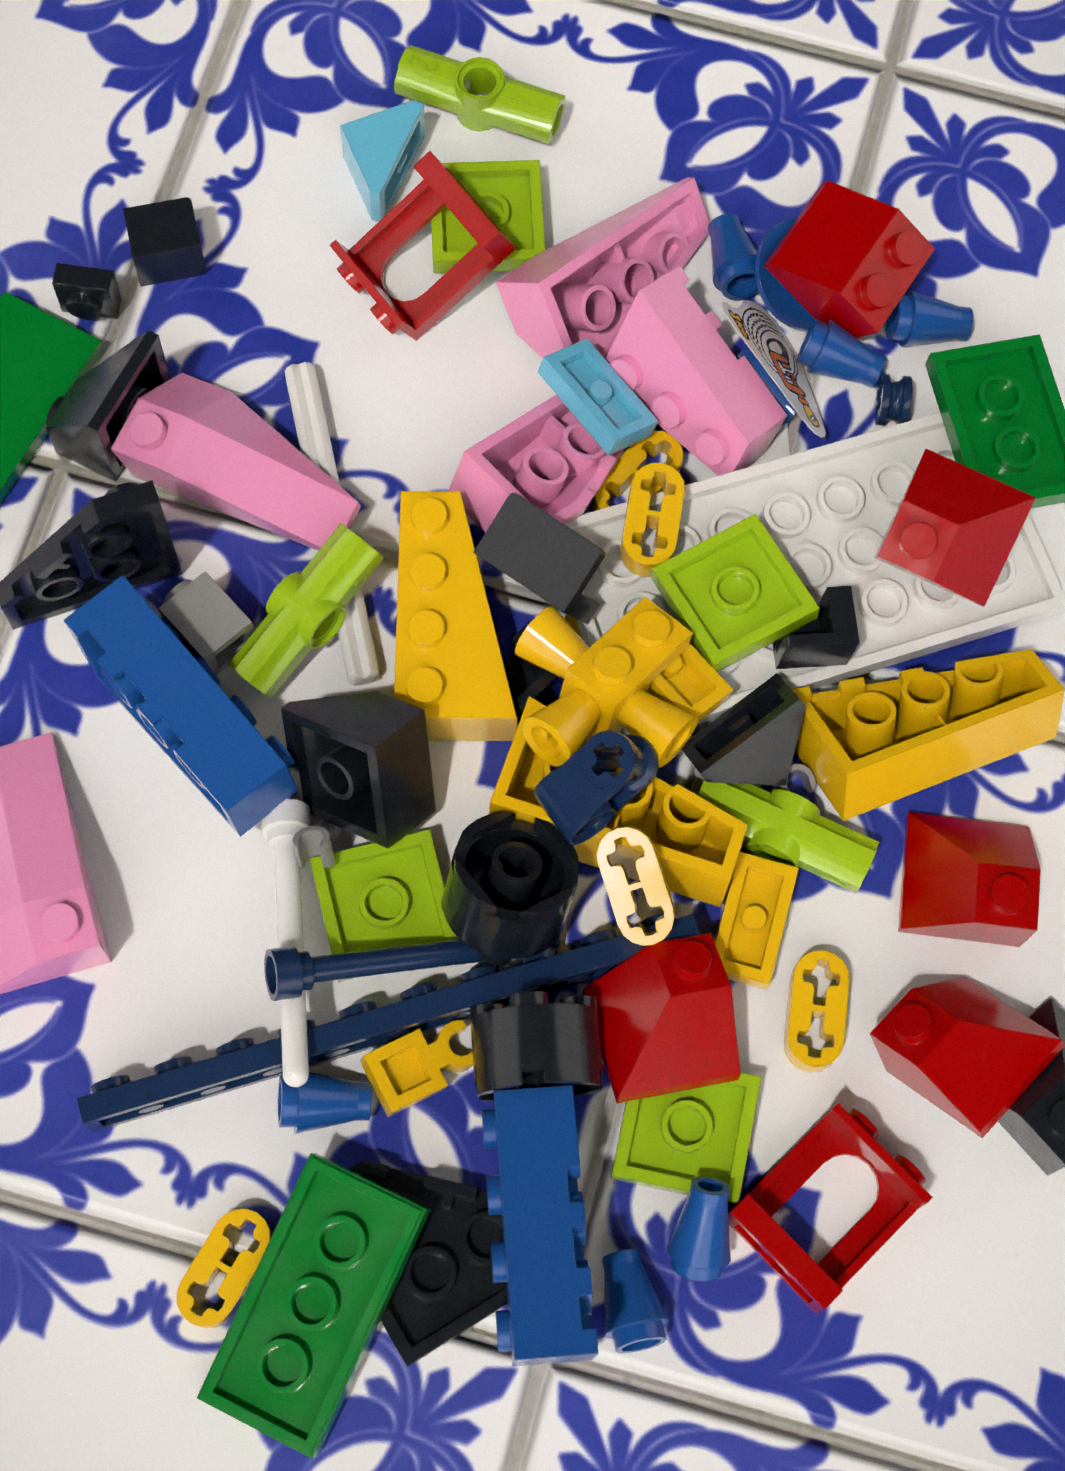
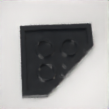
(95, 547)
(449, 1271)

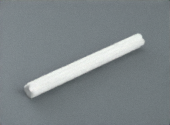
(316, 445)

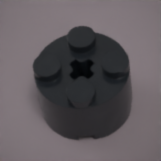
(510, 887)
(536, 1044)

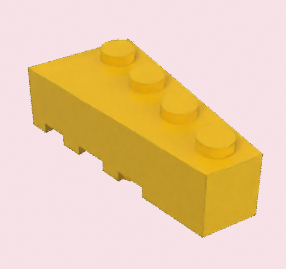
(444, 626)
(924, 727)
(691, 836)

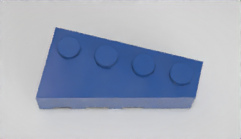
(182, 706)
(540, 1227)

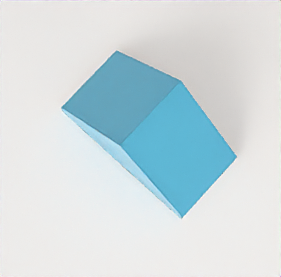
(381, 151)

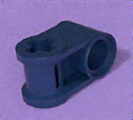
(588, 790)

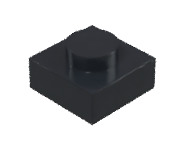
(87, 291)

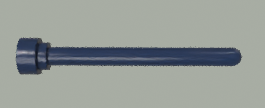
(293, 972)

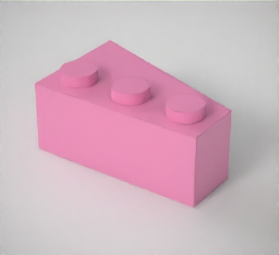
(692, 378)

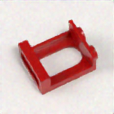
(367, 259)
(896, 1200)

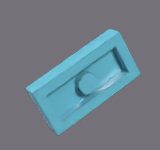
(597, 396)

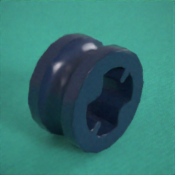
(893, 400)

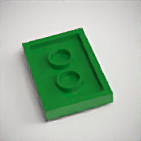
(1004, 414)

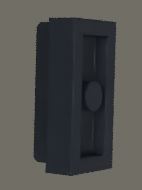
(543, 556)

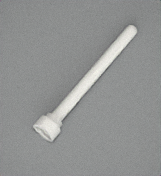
(279, 830)

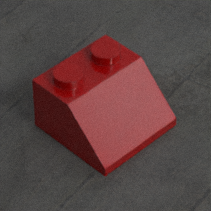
(849, 258)

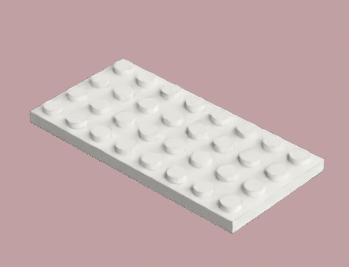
(829, 520)

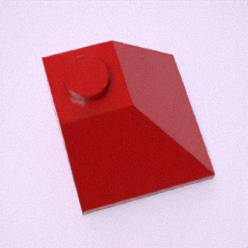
(954, 527)
(969, 880)
(667, 1020)
(963, 1050)

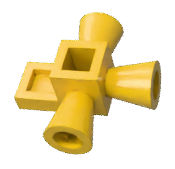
(606, 683)

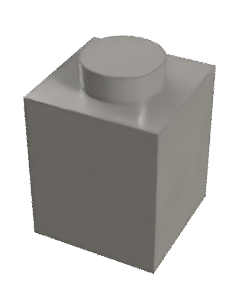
(207, 621)

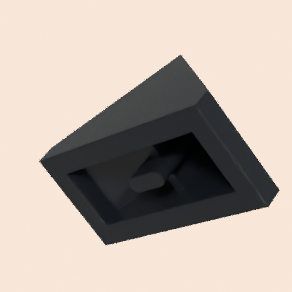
(751, 739)

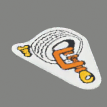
(777, 358)

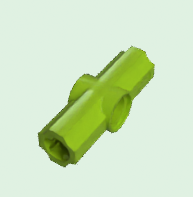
(451, 87)
(306, 611)
(794, 833)

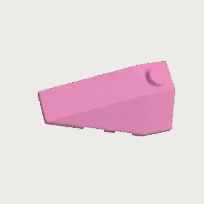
(593, 277)
(539, 457)
(230, 459)
(45, 887)

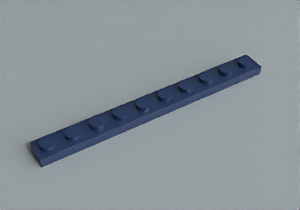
(361, 1028)

